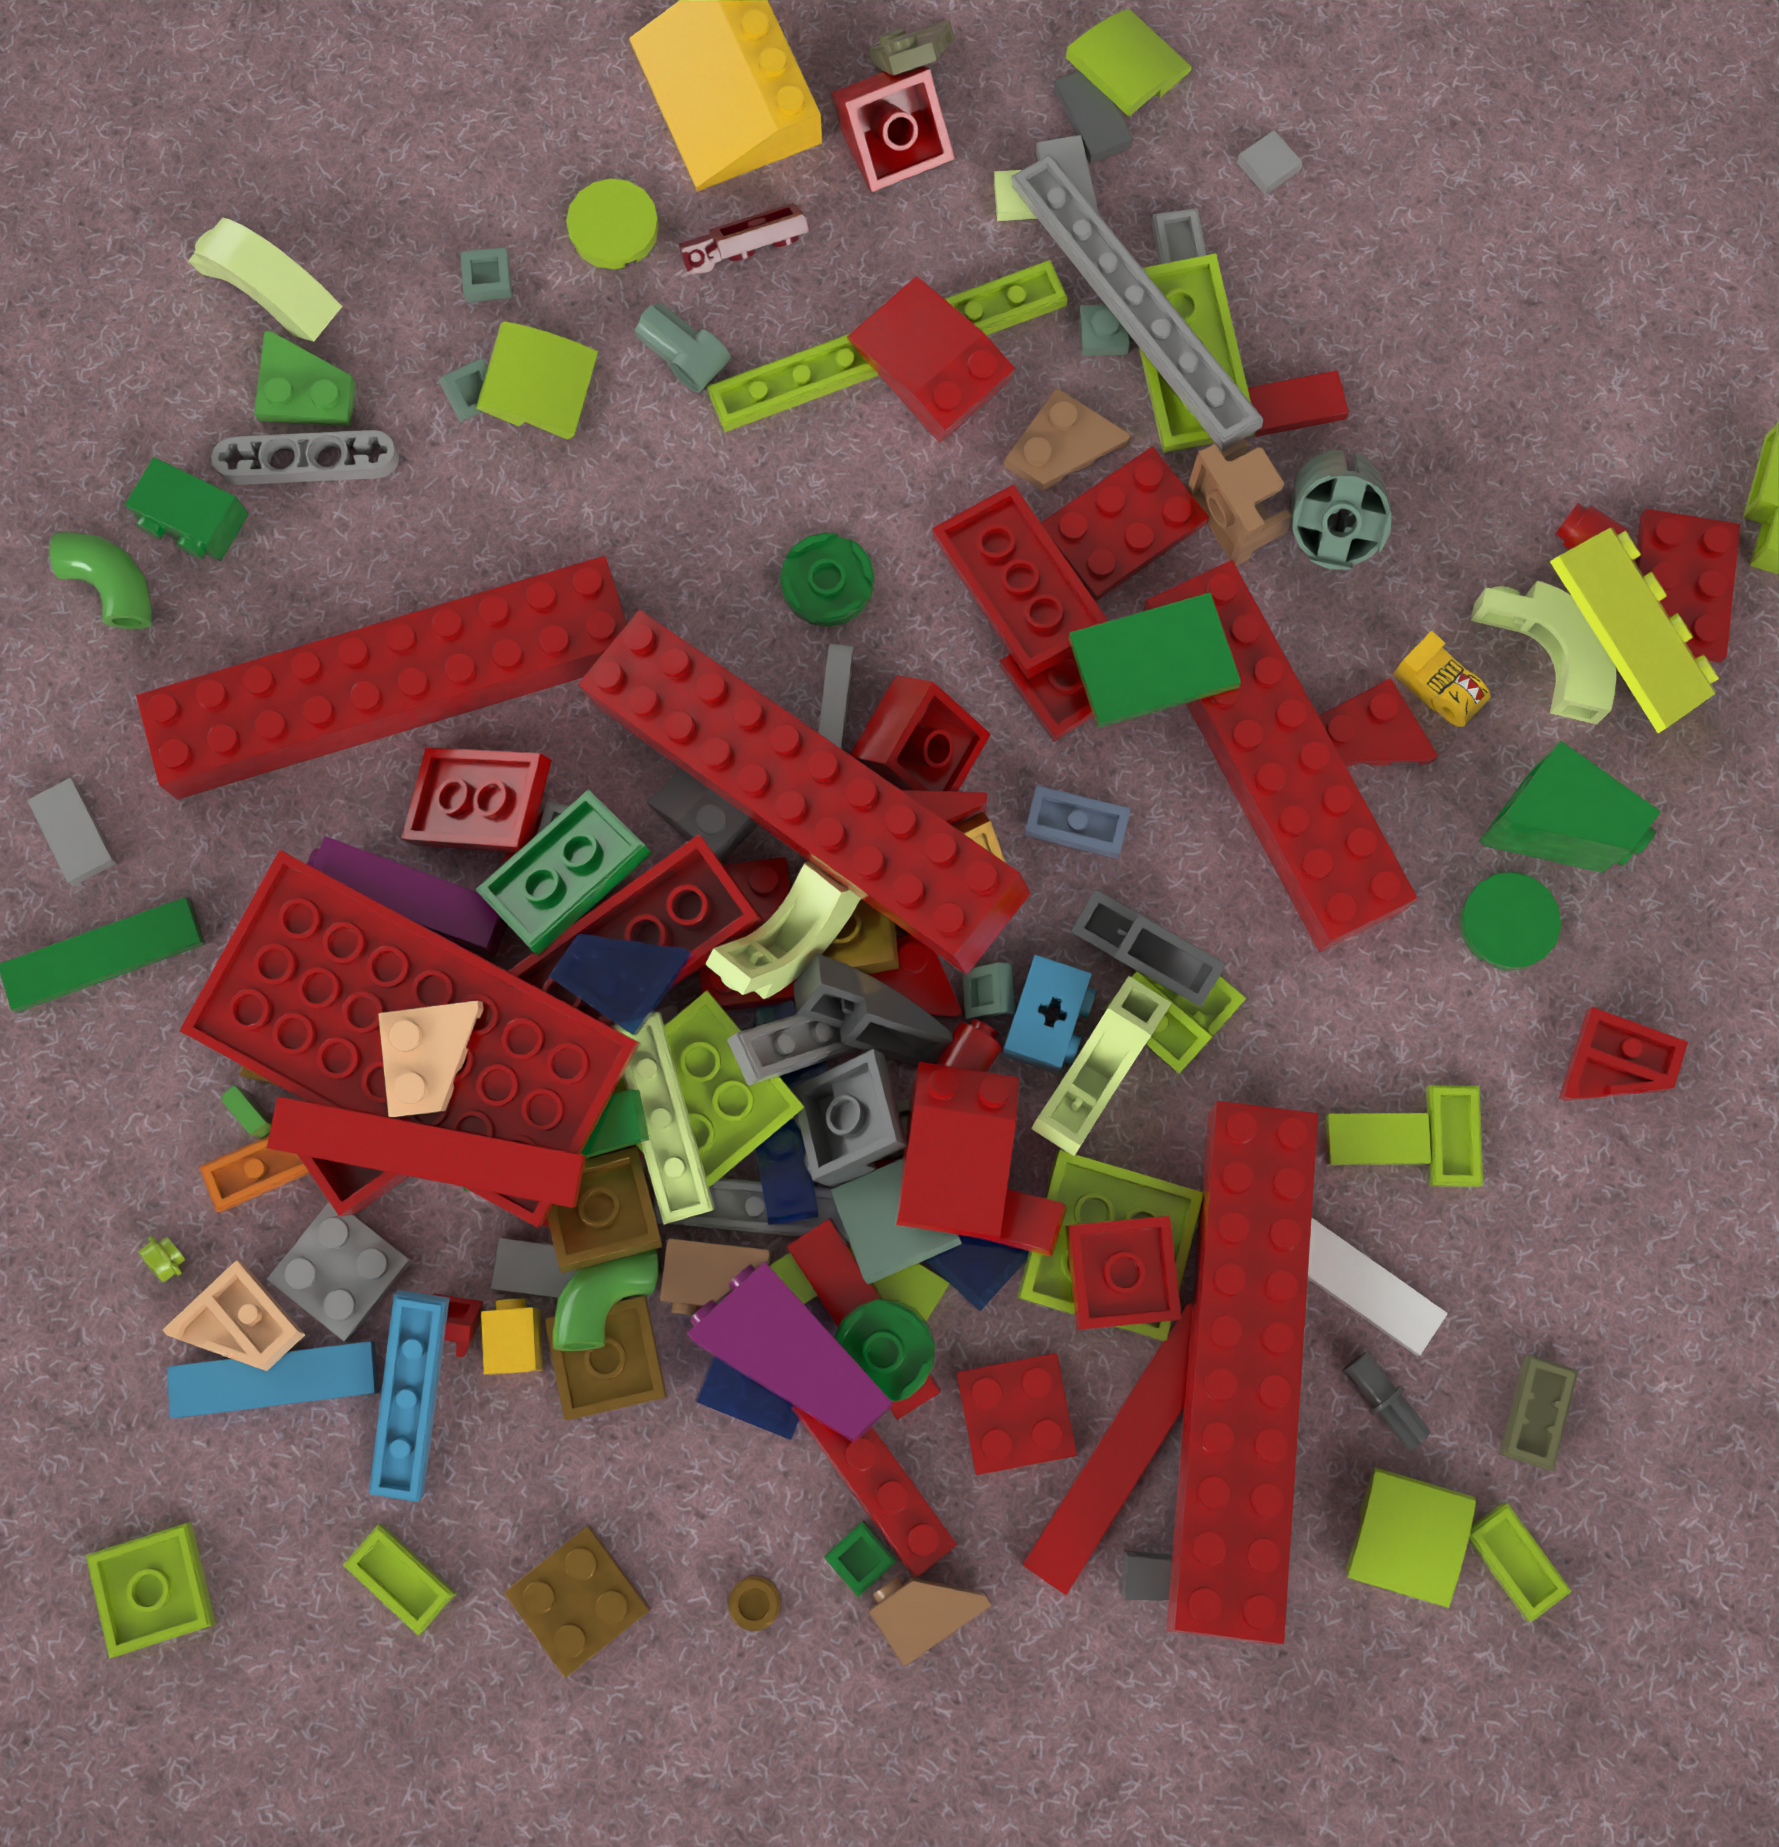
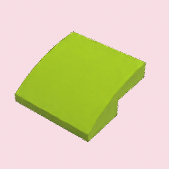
(1127, 61)
(537, 379)
(1186, 1025)
(1411, 1537)

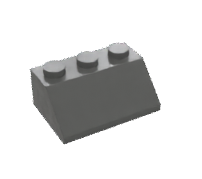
(698, 810)

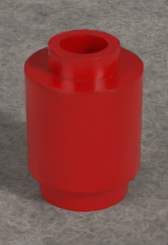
(1584, 524)
(971, 1047)

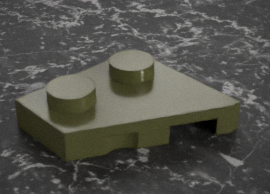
(904, 51)

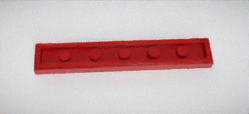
(426, 1152)
(1115, 1463)

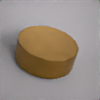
(754, 1603)

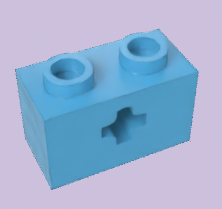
(1055, 986)

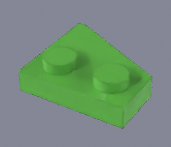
(301, 386)

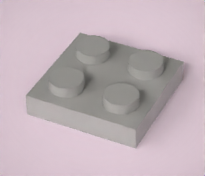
(339, 1271)

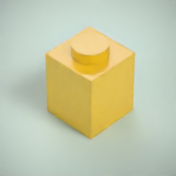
(512, 1338)

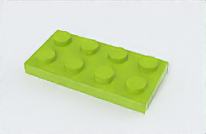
(1199, 297)

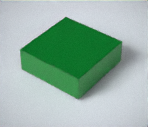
(860, 1558)

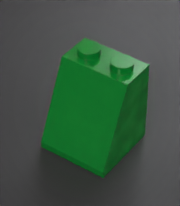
(1573, 815)

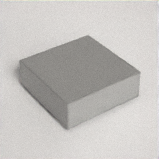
(1269, 162)

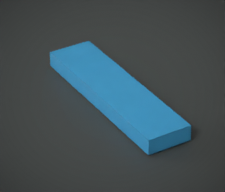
(293, 1379)
(408, 1395)

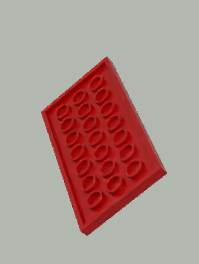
(322, 960)

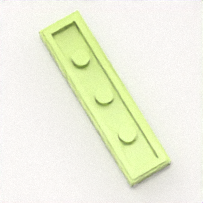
(672, 1146)

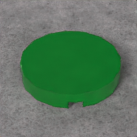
(827, 596)
(1510, 921)
(894, 1337)

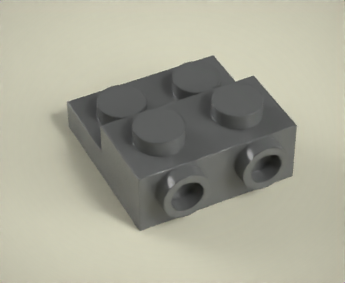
(849, 1119)

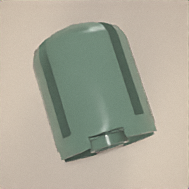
(1358, 498)

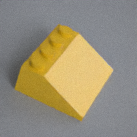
(727, 87)

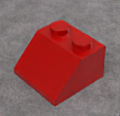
(893, 126)
(920, 738)

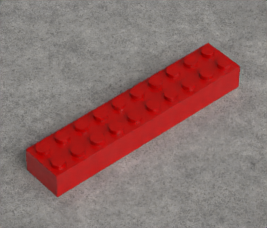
(381, 679)
(807, 791)
(676, 903)
(1244, 1376)

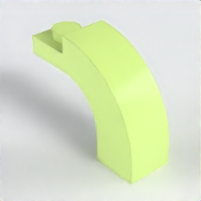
(267, 276)
(1552, 618)
(789, 939)
(1101, 1065)

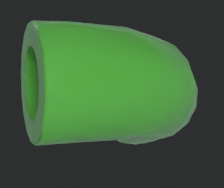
(109, 569)
(593, 1291)

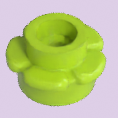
(162, 1258)

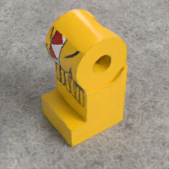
(1442, 681)

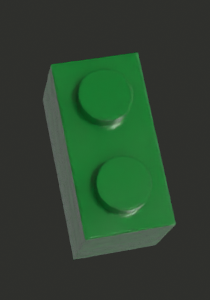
(186, 509)

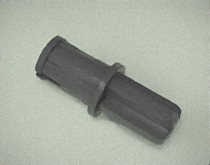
(1387, 1401)

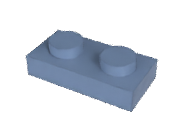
(1077, 822)

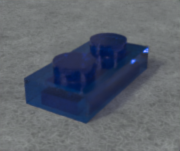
(784, 1177)

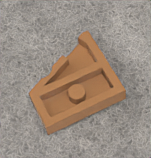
(1063, 441)

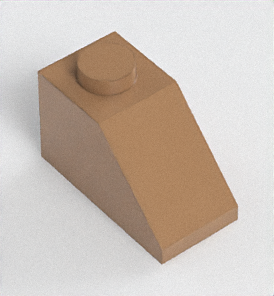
(703, 1272)
(922, 1613)

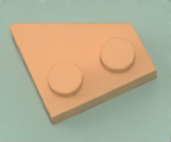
(424, 1054)
(237, 1320)

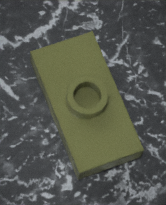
(1538, 1412)

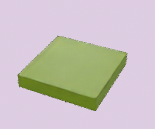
(150, 1589)

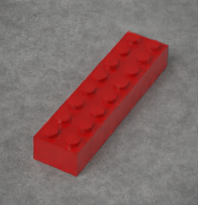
(1292, 776)

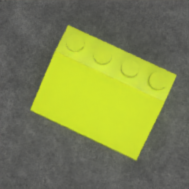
(1635, 627)

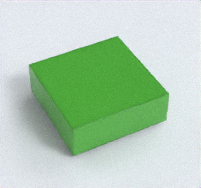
(247, 1111)

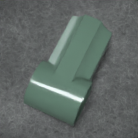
(691, 354)

